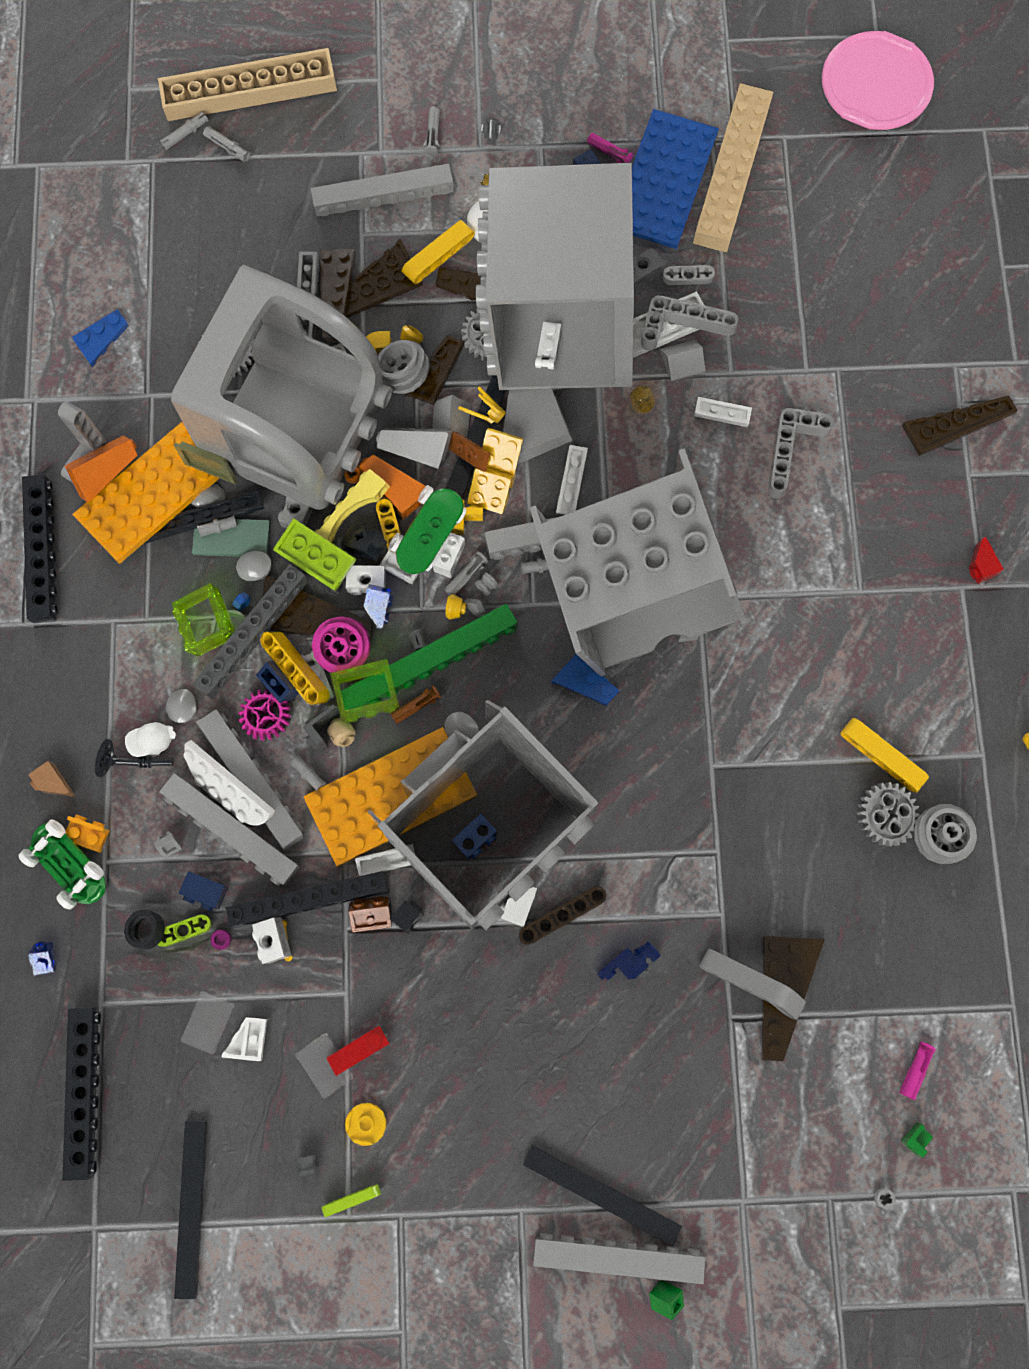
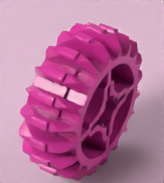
(263, 721)

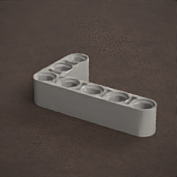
(683, 317)
(82, 429)
(786, 444)
(762, 986)

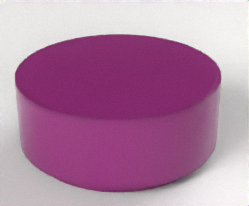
(221, 939)

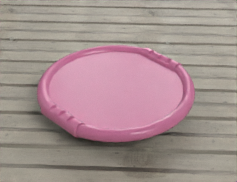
(877, 80)

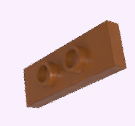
(469, 451)

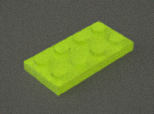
(314, 554)

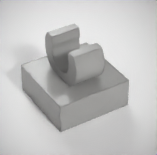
(167, 845)

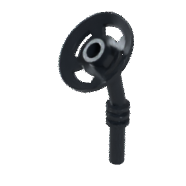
(109, 759)

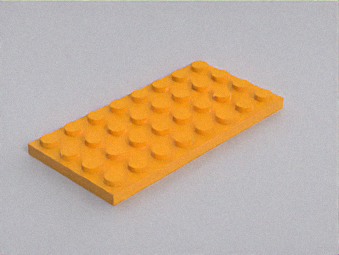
(144, 497)
(344, 804)

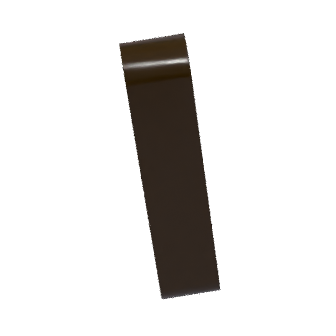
(569, 907)

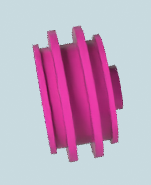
(330, 627)

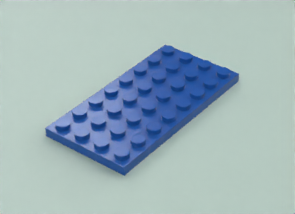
(668, 175)

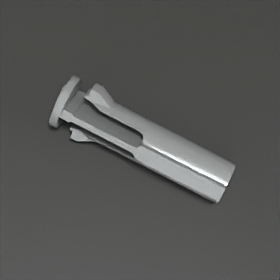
(432, 132)
(466, 574)

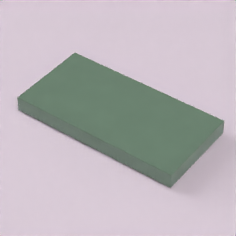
(236, 541)

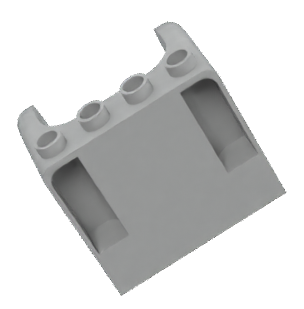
(278, 431)

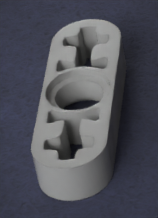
(675, 270)

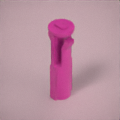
(607, 147)
(917, 1071)

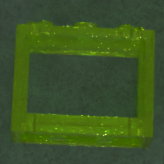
(220, 612)
(361, 672)

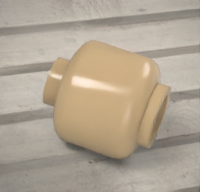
(341, 732)

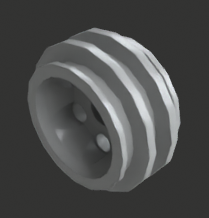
(403, 366)
(960, 827)

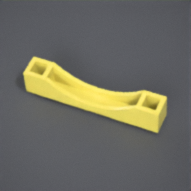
(367, 490)

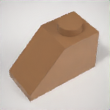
(50, 780)

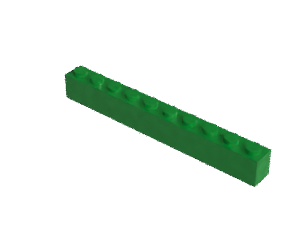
(433, 657)

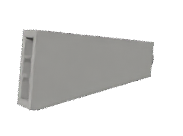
(420, 445)

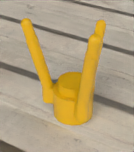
(495, 412)

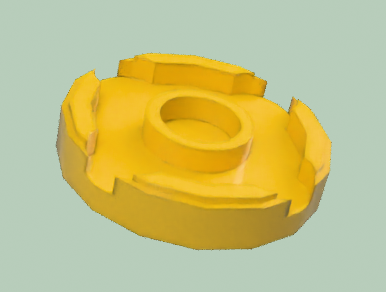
(365, 1124)

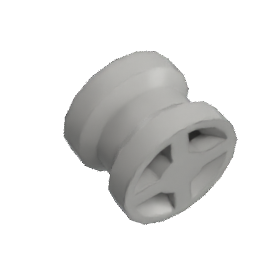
(486, 584)

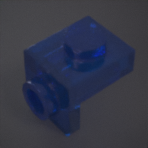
(41, 958)

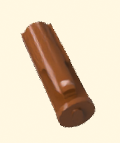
(416, 704)

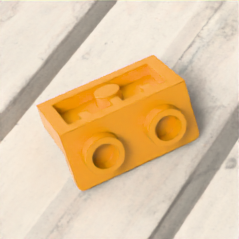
(86, 834)

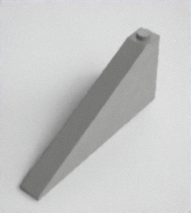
(537, 419)

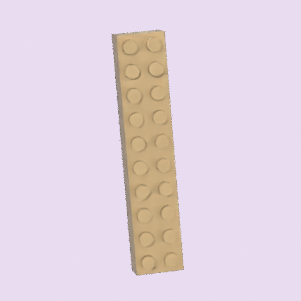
(247, 84)
(733, 168)

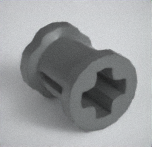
(417, 639)

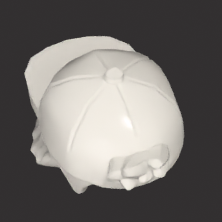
(149, 739)

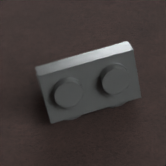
(316, 724)

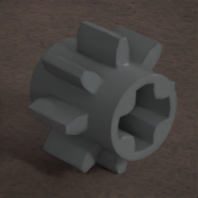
(491, 128)

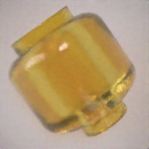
(642, 399)

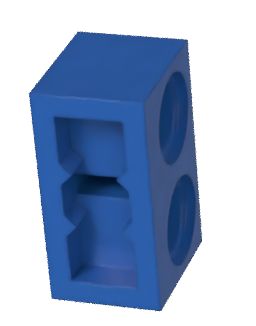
(470, 833)

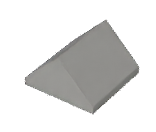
(683, 360)
(449, 417)

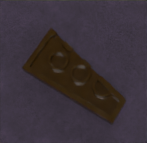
(440, 368)

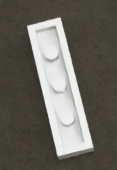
(571, 480)

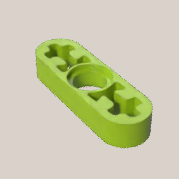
(199, 930)
(351, 1200)

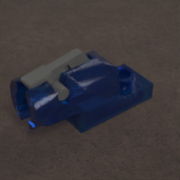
(632, 964)

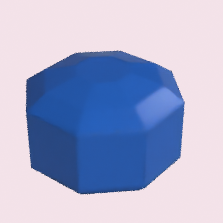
(241, 601)

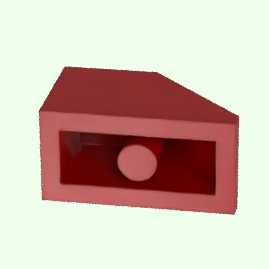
(984, 562)

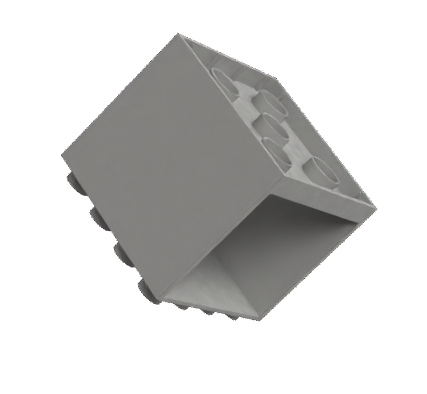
(562, 255)

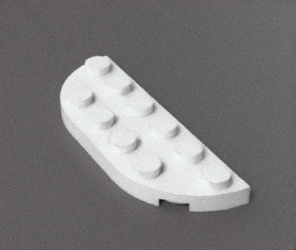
(225, 787)

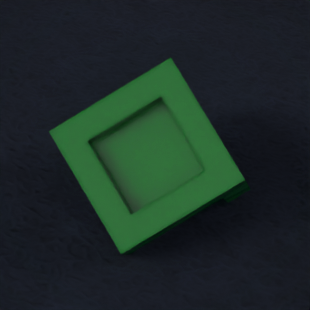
(917, 1139)
(666, 1299)

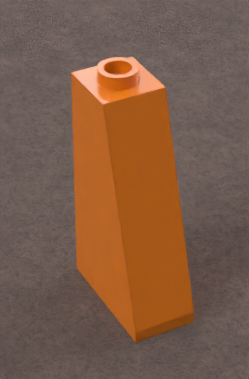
(100, 466)
(403, 489)

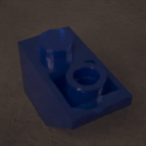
(377, 603)

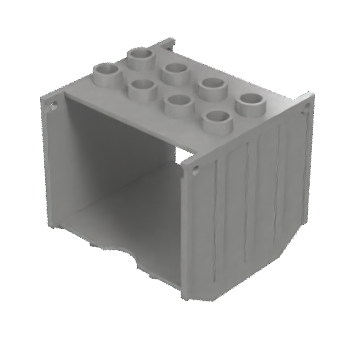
(639, 570)
(454, 759)

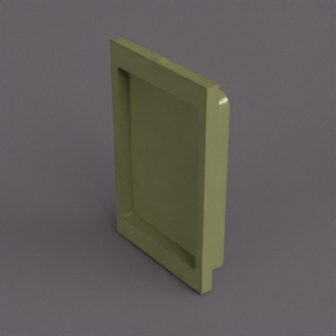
(205, 461)

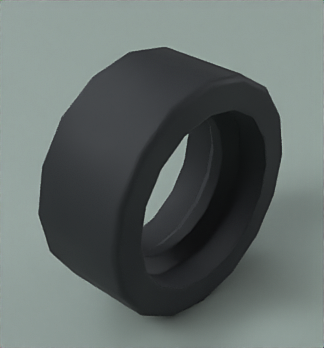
(133, 923)

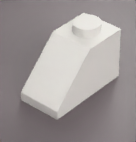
(518, 911)

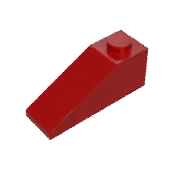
(358, 1050)

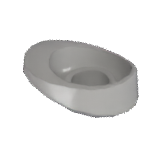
(209, 496)
(254, 566)
(181, 706)
(462, 723)

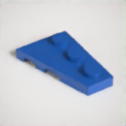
(100, 335)
(581, 678)

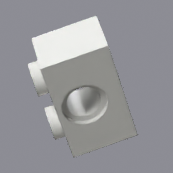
(449, 555)
(358, 573)
(279, 948)

